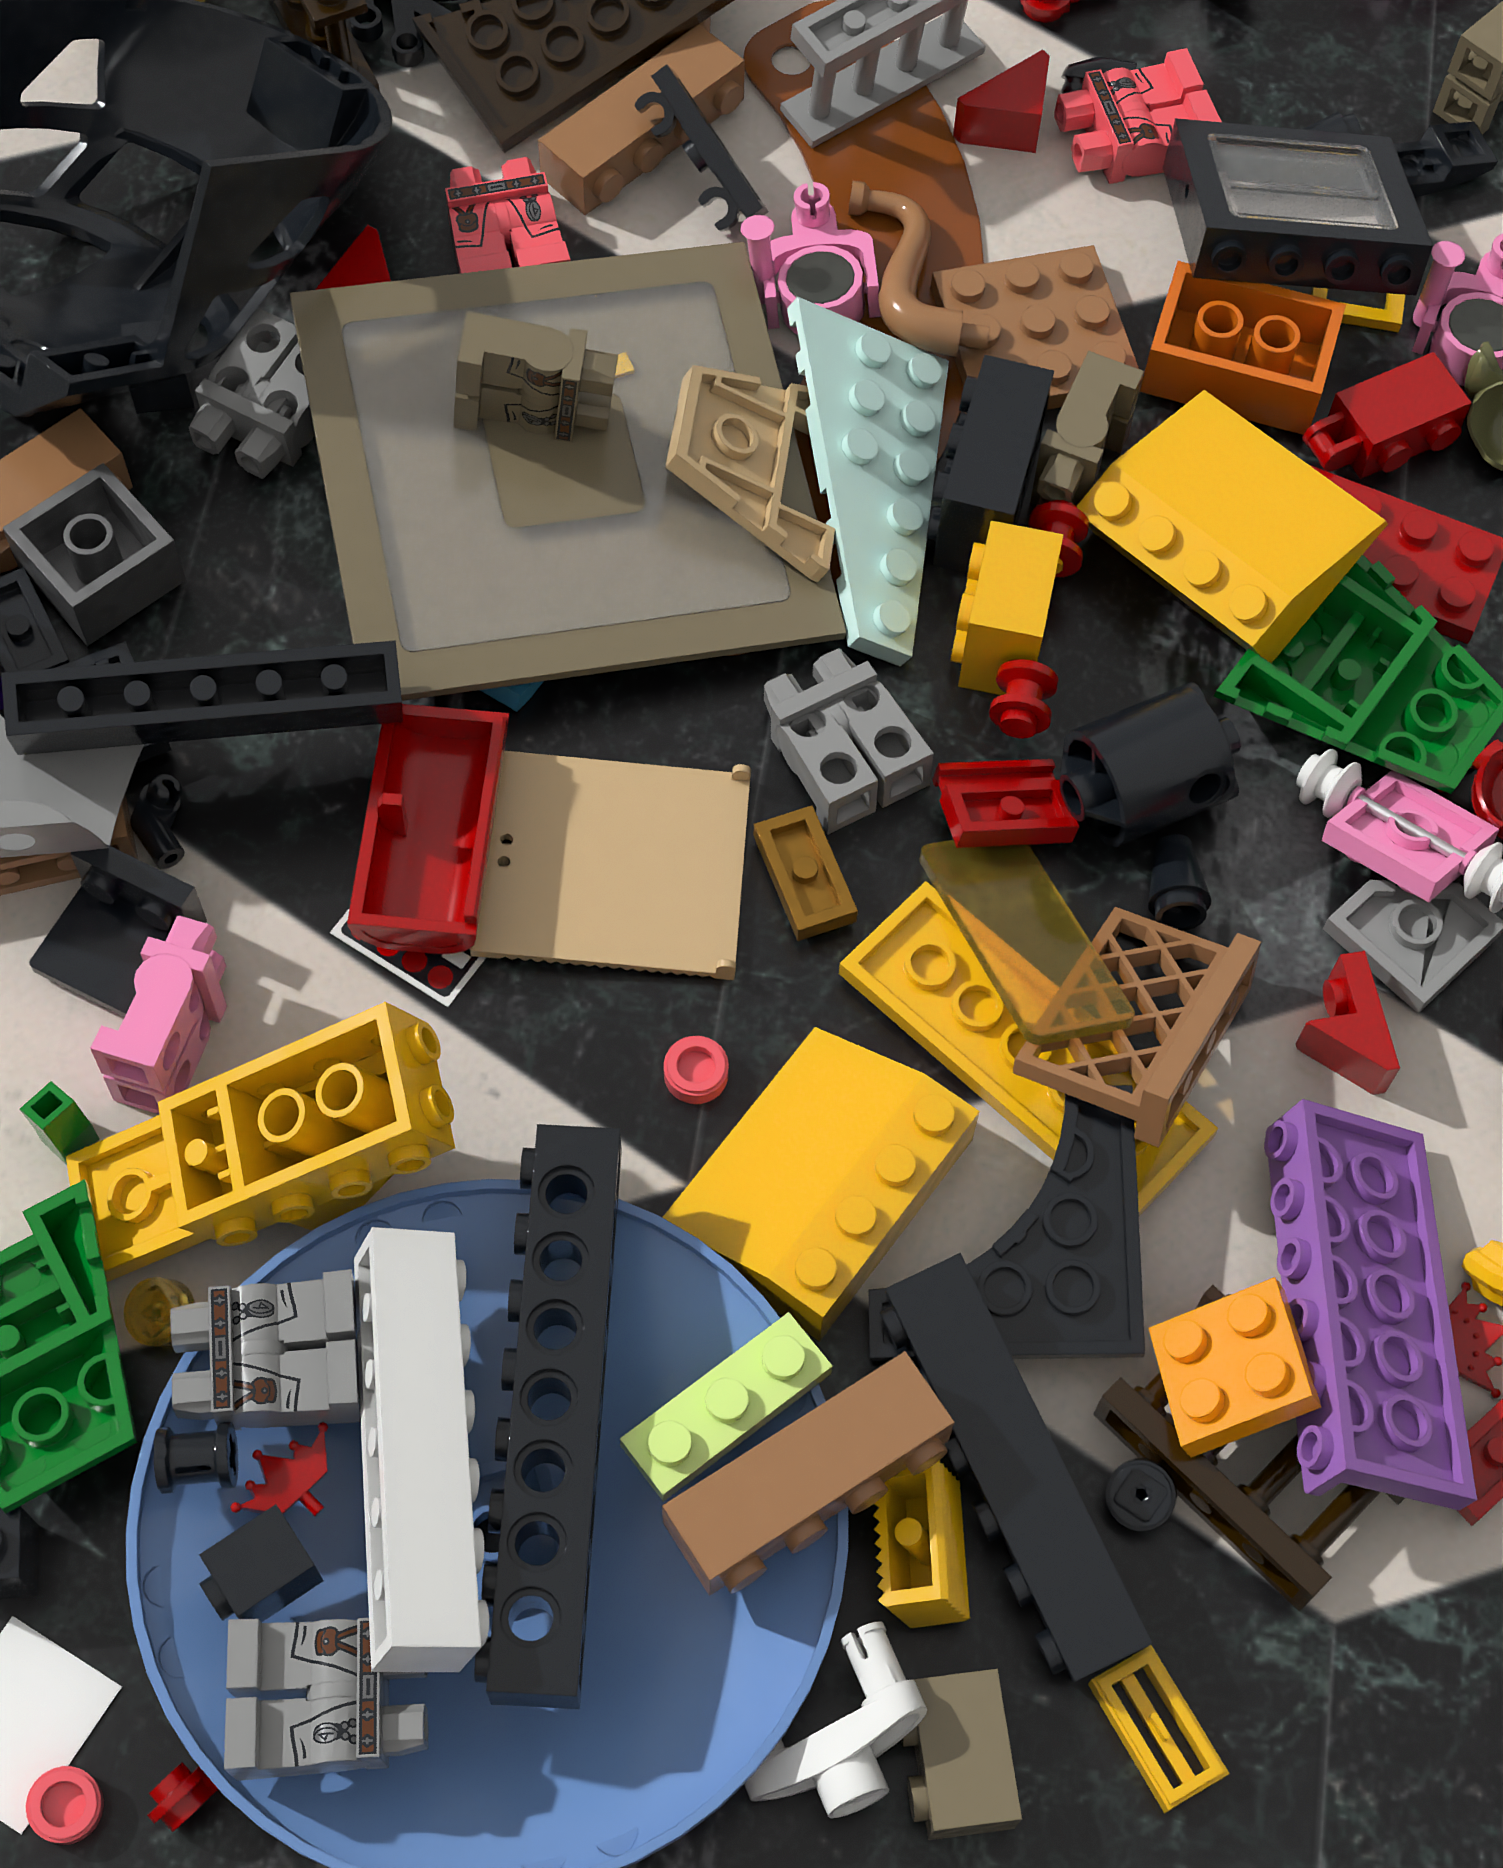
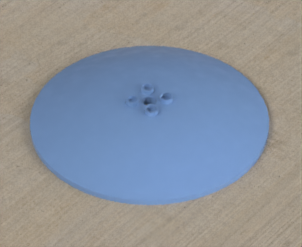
(675, 1682)

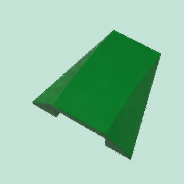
(1376, 683)
(58, 1353)

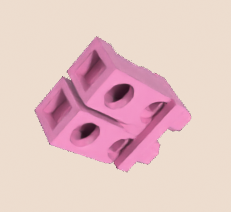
(167, 1019)

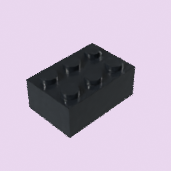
(988, 457)

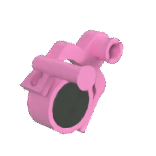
(812, 262)
(1471, 310)

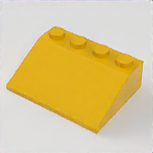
(1231, 523)
(825, 1175)

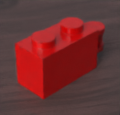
(1390, 418)

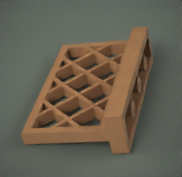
(1183, 1049)

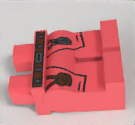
(1132, 115)
(503, 216)

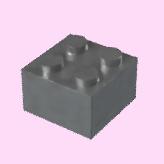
(95, 553)

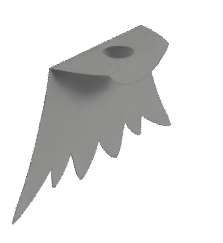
(61, 798)

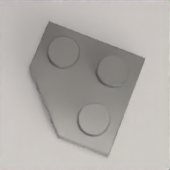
(1413, 942)

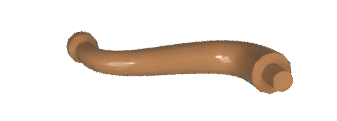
(906, 317)

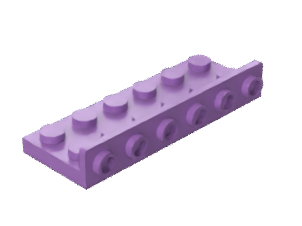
(1368, 1307)

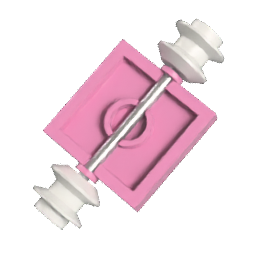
(1404, 831)

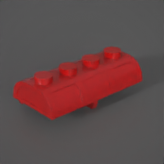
(428, 830)

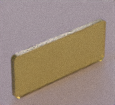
(1027, 941)

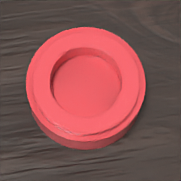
(696, 1069)
(64, 1805)

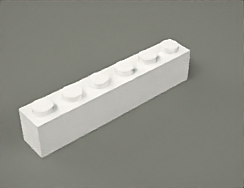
(417, 1454)

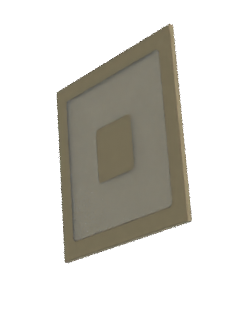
(529, 551)

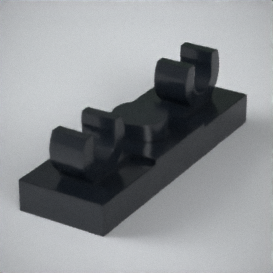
(702, 148)

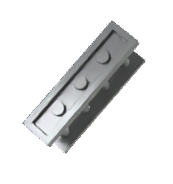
(881, 76)

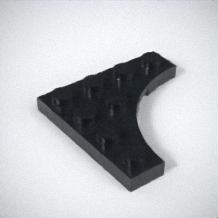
(1072, 1262)

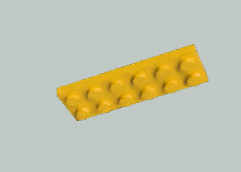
(939, 994)

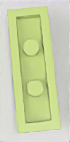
(725, 1406)

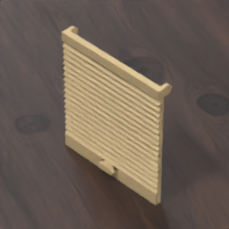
(615, 865)

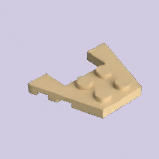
(734, 451)

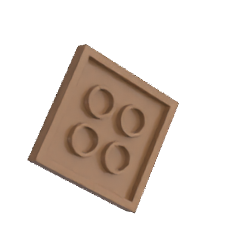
(1038, 312)

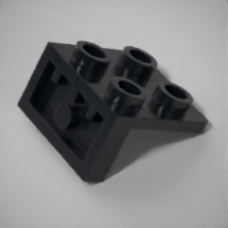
(107, 923)

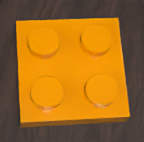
(1233, 1367)

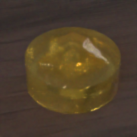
(149, 1309)

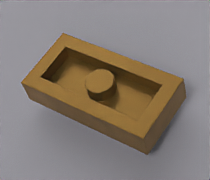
(805, 873)

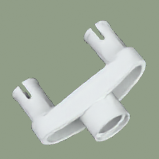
(844, 1754)

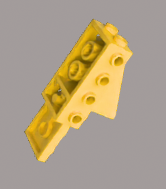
(272, 1141)

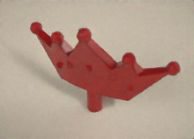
(1472, 1340)
(288, 1479)

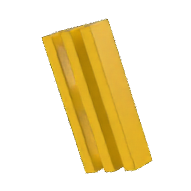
(1135, 1744)

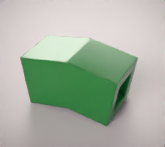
(59, 1121)

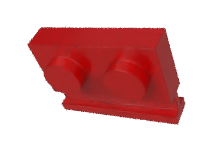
(1004, 803)

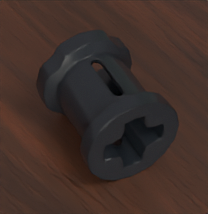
(196, 1457)

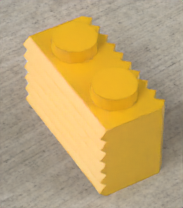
(923, 1548)

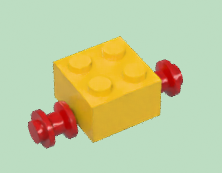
(1007, 613)

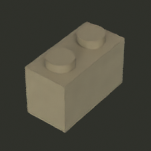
(963, 1758)

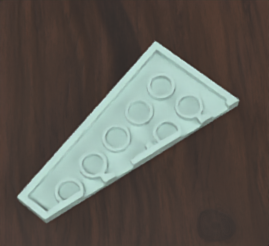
(875, 457)

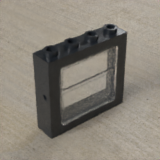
(1295, 207)

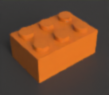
(1245, 345)

